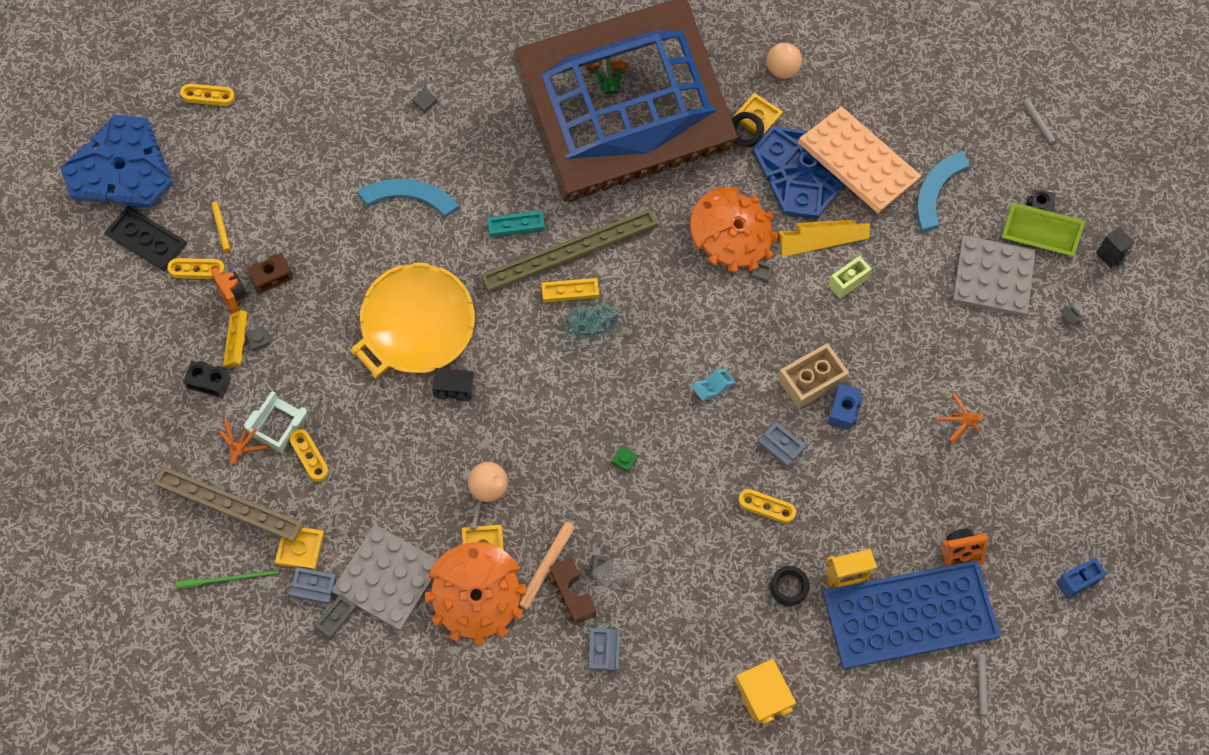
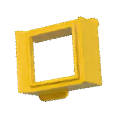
(849, 565)

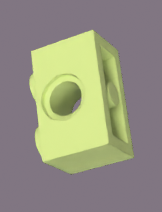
(849, 277)

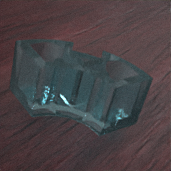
(591, 320)

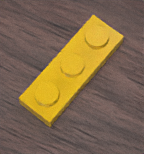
(570, 290)
(235, 339)

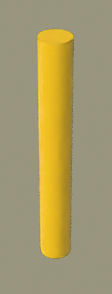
(220, 226)

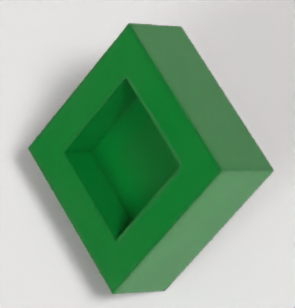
(624, 459)

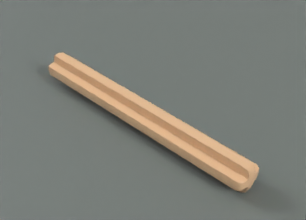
(543, 569)

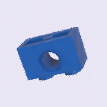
(846, 396)

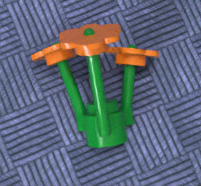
(610, 85)

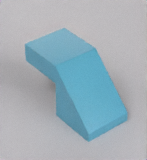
(714, 385)

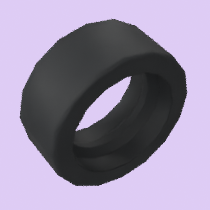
(759, 125)
(785, 600)

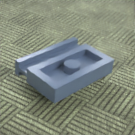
(781, 444)
(312, 585)
(604, 649)

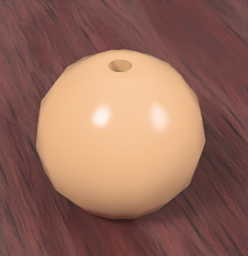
(784, 60)
(487, 481)

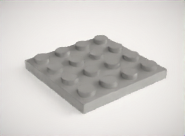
(994, 275)
(386, 577)

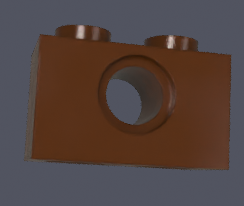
(280, 274)

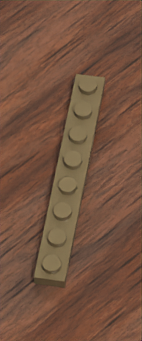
(229, 504)

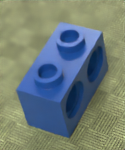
(1081, 578)

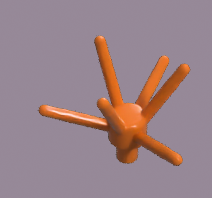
(966, 419)
(238, 448)

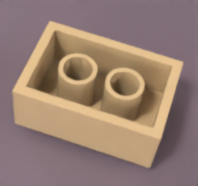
(813, 375)

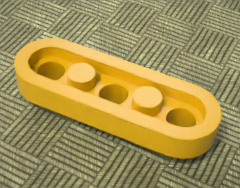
(201, 91)
(189, 265)
(306, 448)
(776, 506)

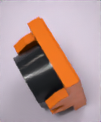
(230, 288)
(964, 547)

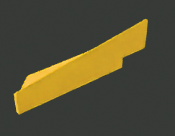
(821, 235)

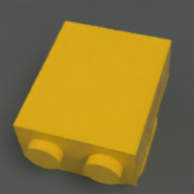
(765, 692)

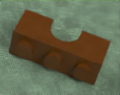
(577, 607)

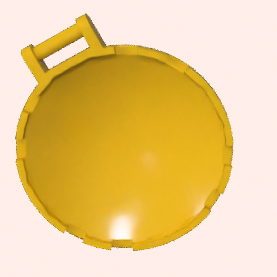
(415, 320)

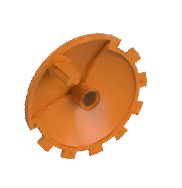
(714, 229)
(470, 568)

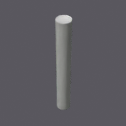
(1035, 115)
(982, 681)

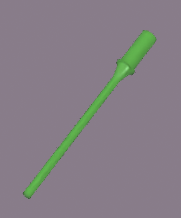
(198, 582)

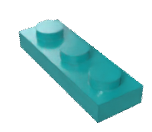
(515, 223)

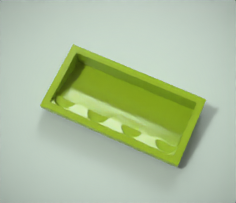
(1043, 229)

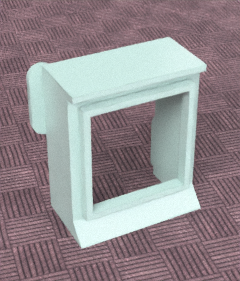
(258, 418)

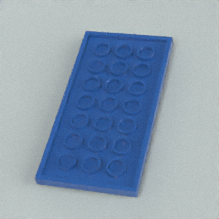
(910, 614)

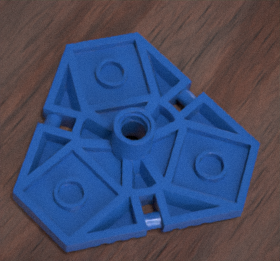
(123, 162)
(802, 187)

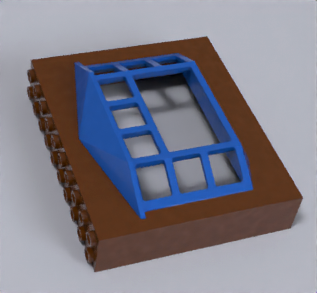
(636, 149)

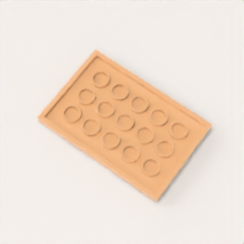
(859, 159)

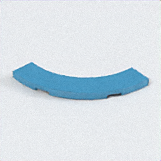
(931, 186)
(409, 189)

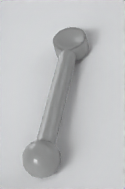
(473, 526)

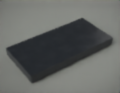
(145, 238)

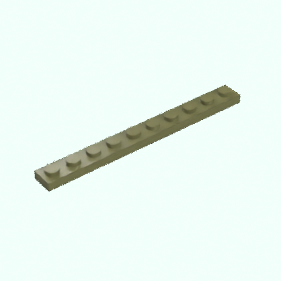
(568, 250)

